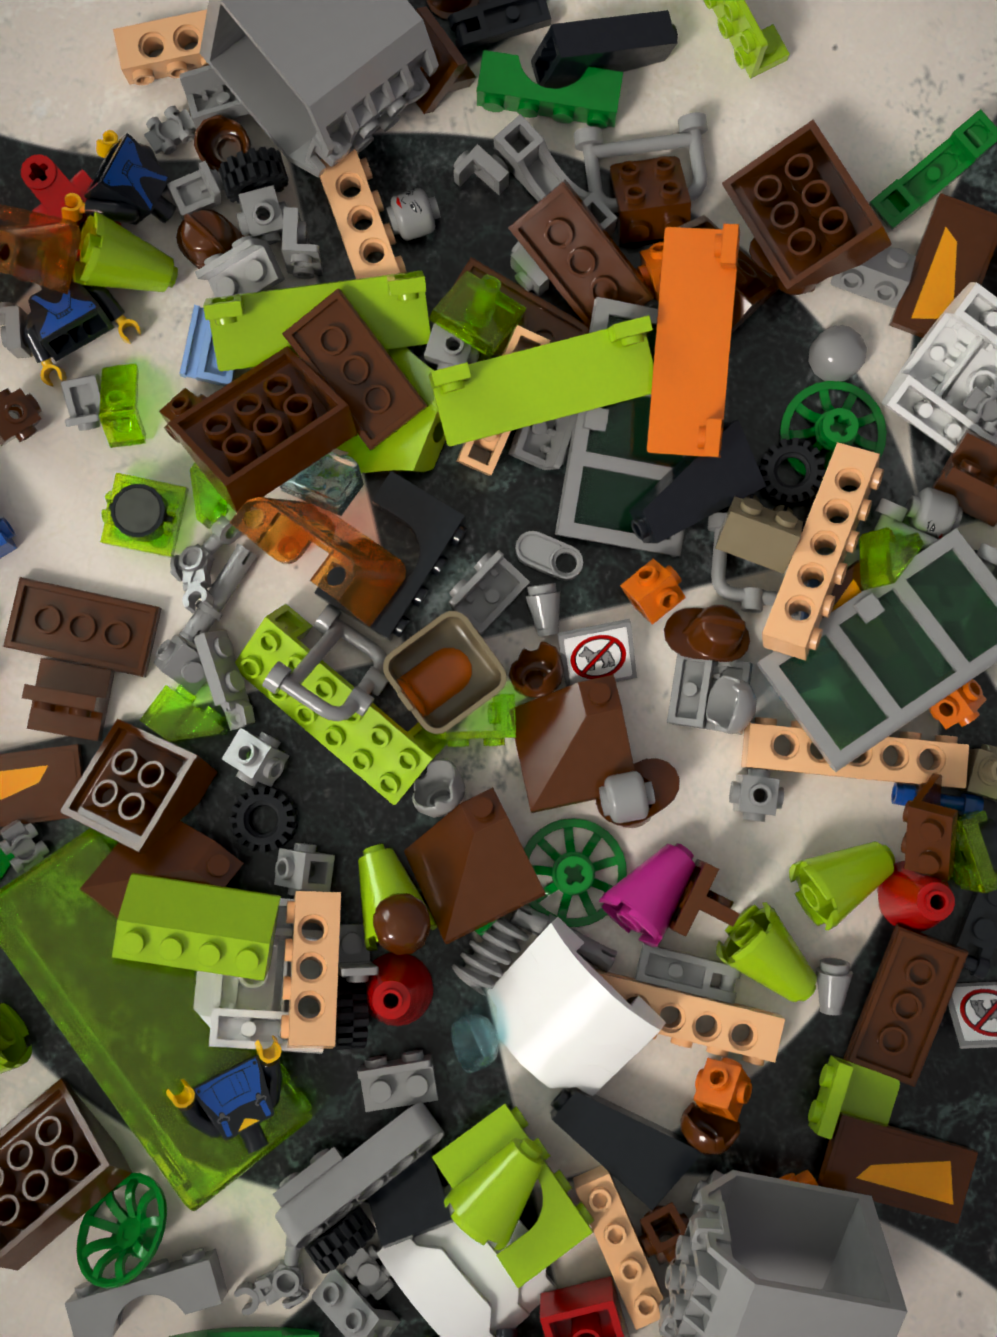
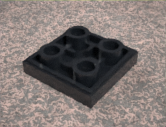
(410, 1203)

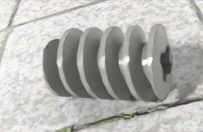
(488, 955)

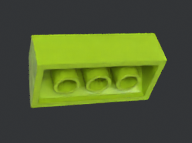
(197, 926)

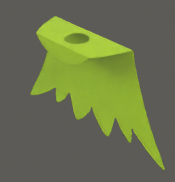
(417, 442)

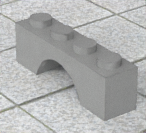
(537, 171)
(190, 1283)

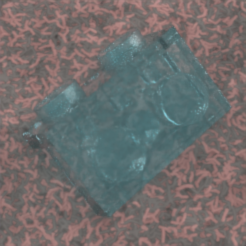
(327, 483)

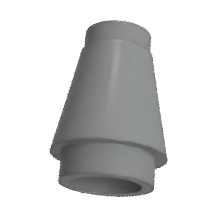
(544, 608)
(833, 984)

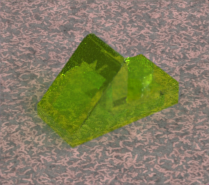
(886, 556)

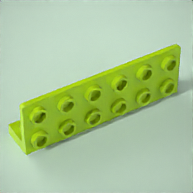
(753, 48)
(251, 325)
(544, 382)
(368, 744)

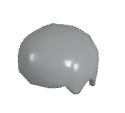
(837, 353)
(730, 704)
(439, 789)

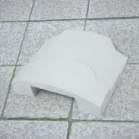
(947, 366)
(252, 1009)
(566, 1016)
(461, 1282)

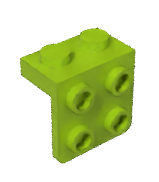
(851, 1091)

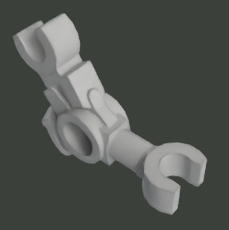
(196, 561)
(279, 1283)

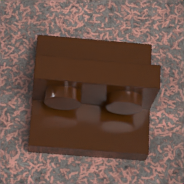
(452, 71)
(972, 477)
(69, 699)
(700, 897)

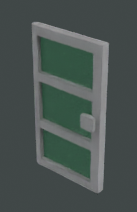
(610, 459)
(892, 652)

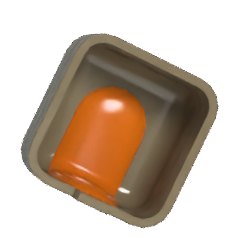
(444, 672)

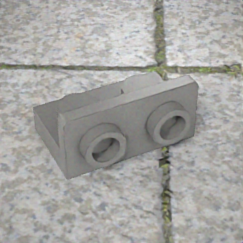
(300, 257)
(242, 269)
(398, 1081)

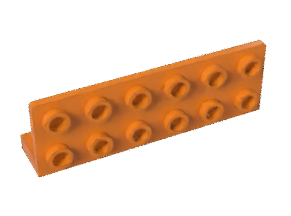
(693, 340)

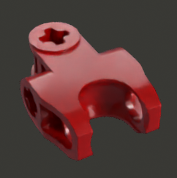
(55, 187)

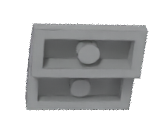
(692, 688)

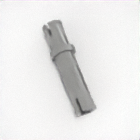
(221, 591)
(590, 951)

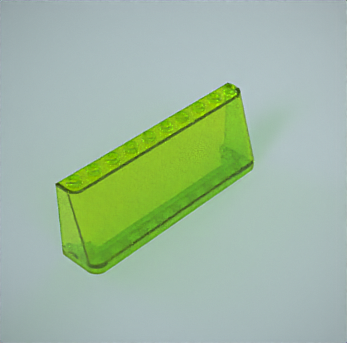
(129, 1020)

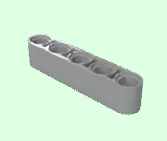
(359, 1175)

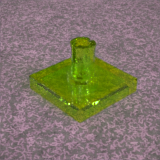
(478, 312)

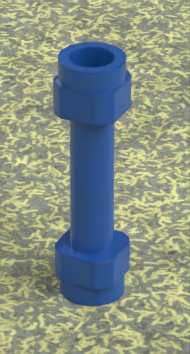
(966, 803)

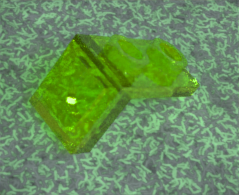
(119, 406)
(500, 714)

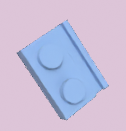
(199, 353)

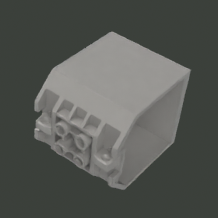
(320, 69)
(781, 1264)

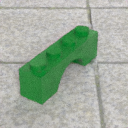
(588, 100)

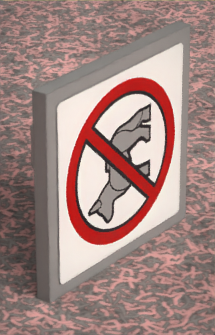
(598, 652)
(975, 1014)

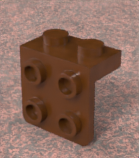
(649, 198)
(930, 832)

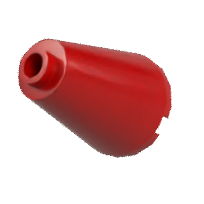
(914, 899)
(406, 979)

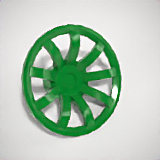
(835, 423)
(574, 871)
(131, 1235)

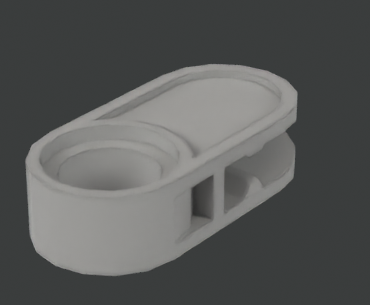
(541, 552)

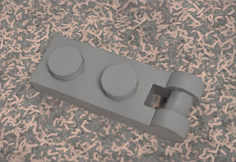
(686, 973)

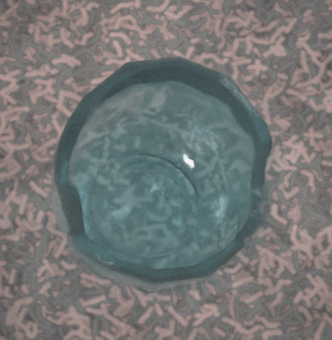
(474, 1042)

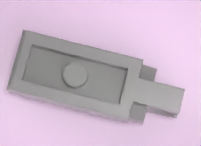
(224, 678)

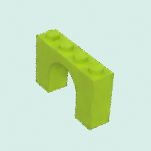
(560, 1221)

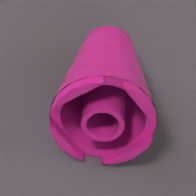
(651, 893)

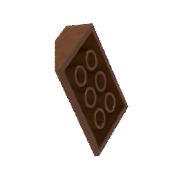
(806, 210)
(264, 428)
(52, 1172)

